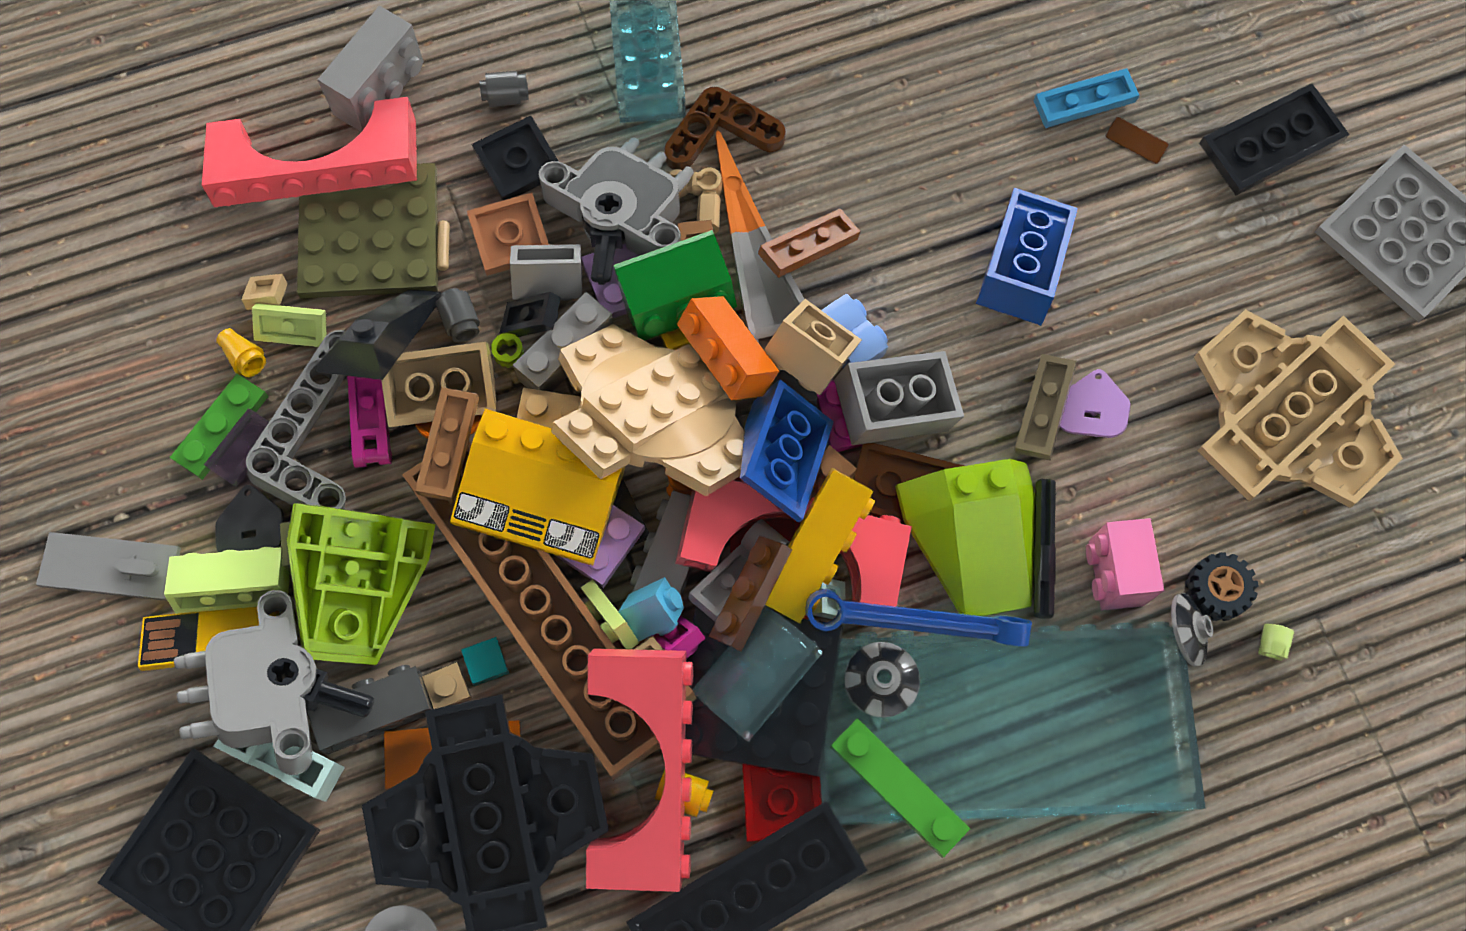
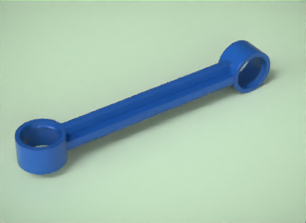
(1000, 629)

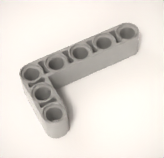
(298, 426)

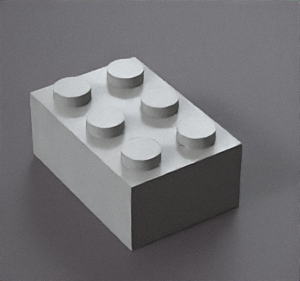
(371, 67)
(898, 397)

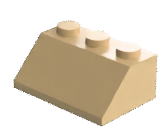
(417, 378)

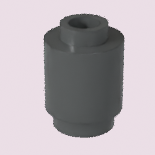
(504, 88)
(458, 315)

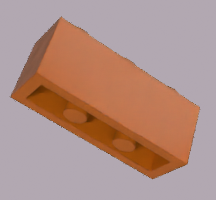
(727, 348)

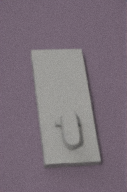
(105, 566)

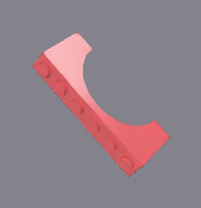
(376, 157)
(873, 559)
(653, 851)

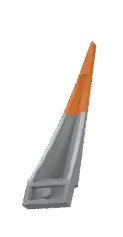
(762, 295)

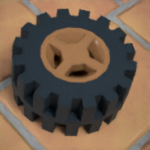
(1232, 580)

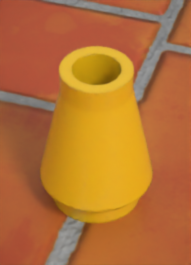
(242, 354)

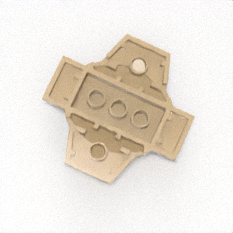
(649, 408)
(1297, 408)

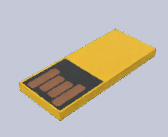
(184, 633)

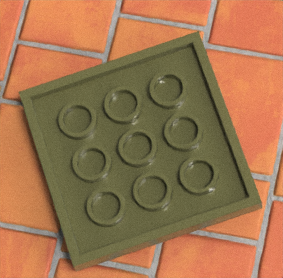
(369, 239)

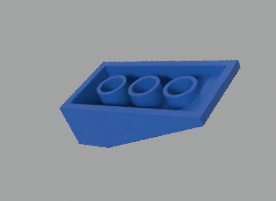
(1027, 257)
(784, 448)

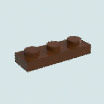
(750, 593)

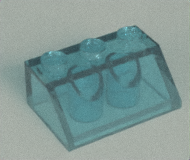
(752, 683)

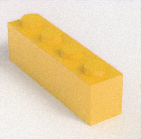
(818, 541)

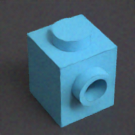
(652, 609)

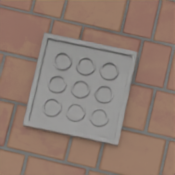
(1403, 232)

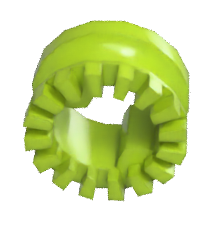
(509, 340)

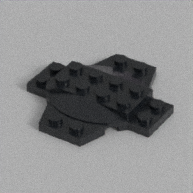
(485, 817)

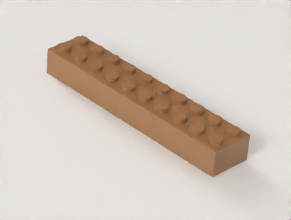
(551, 630)

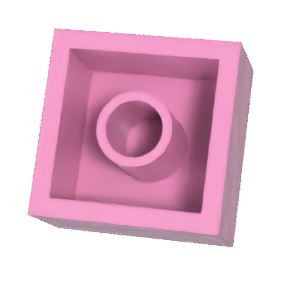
(1125, 564)

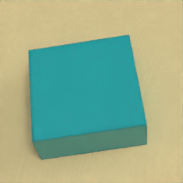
(485, 661)

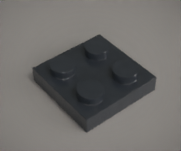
(514, 157)

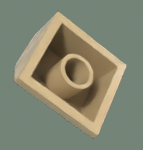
(811, 346)

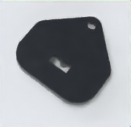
(249, 514)

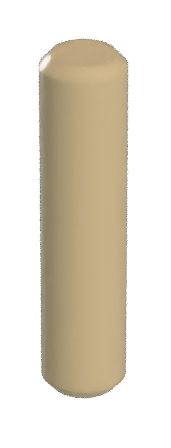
(443, 245)

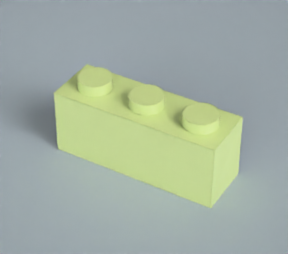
(224, 579)

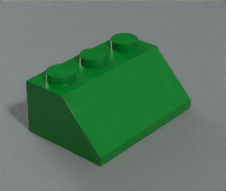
(664, 281)

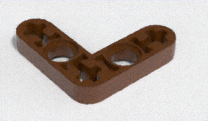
(722, 116)

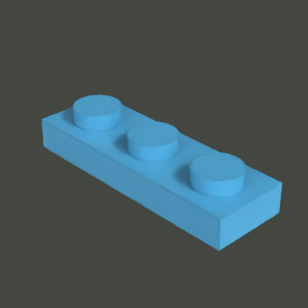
(1086, 98)

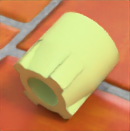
(1275, 641)

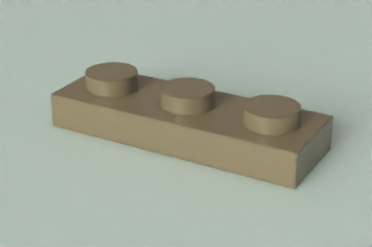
(1045, 407)

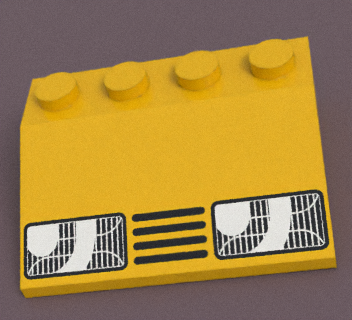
(533, 490)

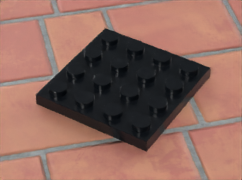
(796, 729)
(209, 852)

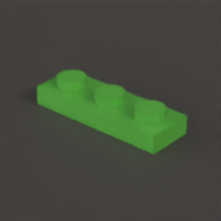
(217, 423)

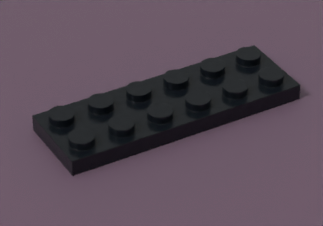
(763, 881)

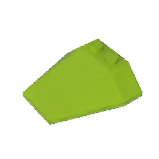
(976, 532)
(353, 578)

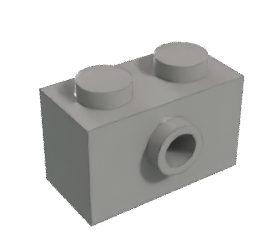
(546, 269)

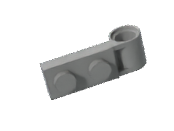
(715, 588)

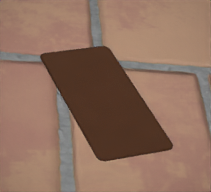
(1137, 140)

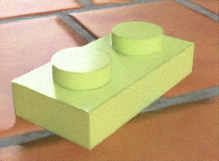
(288, 324)
(614, 624)

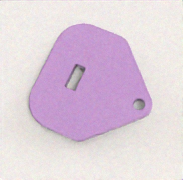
(1096, 397)

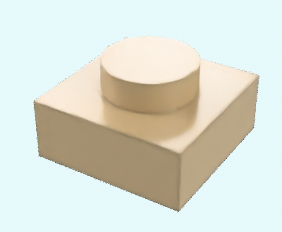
(264, 290)
(446, 686)

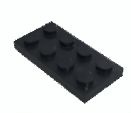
(1273, 139)

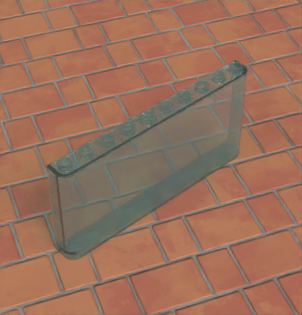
(1032, 729)

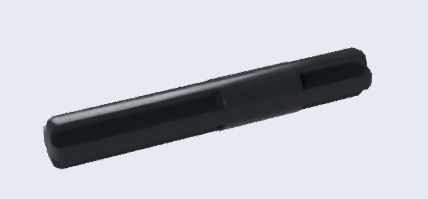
(1044, 549)

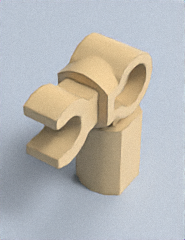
(708, 187)

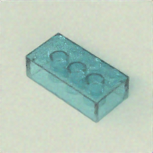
(647, 60)

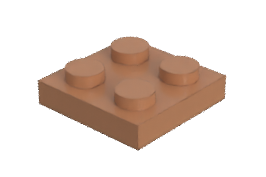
(503, 226)

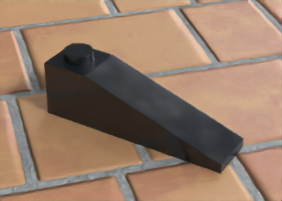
(379, 337)

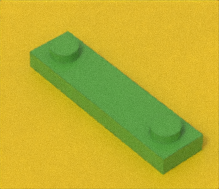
(900, 788)

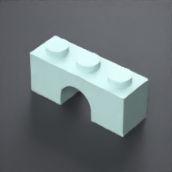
(315, 781)

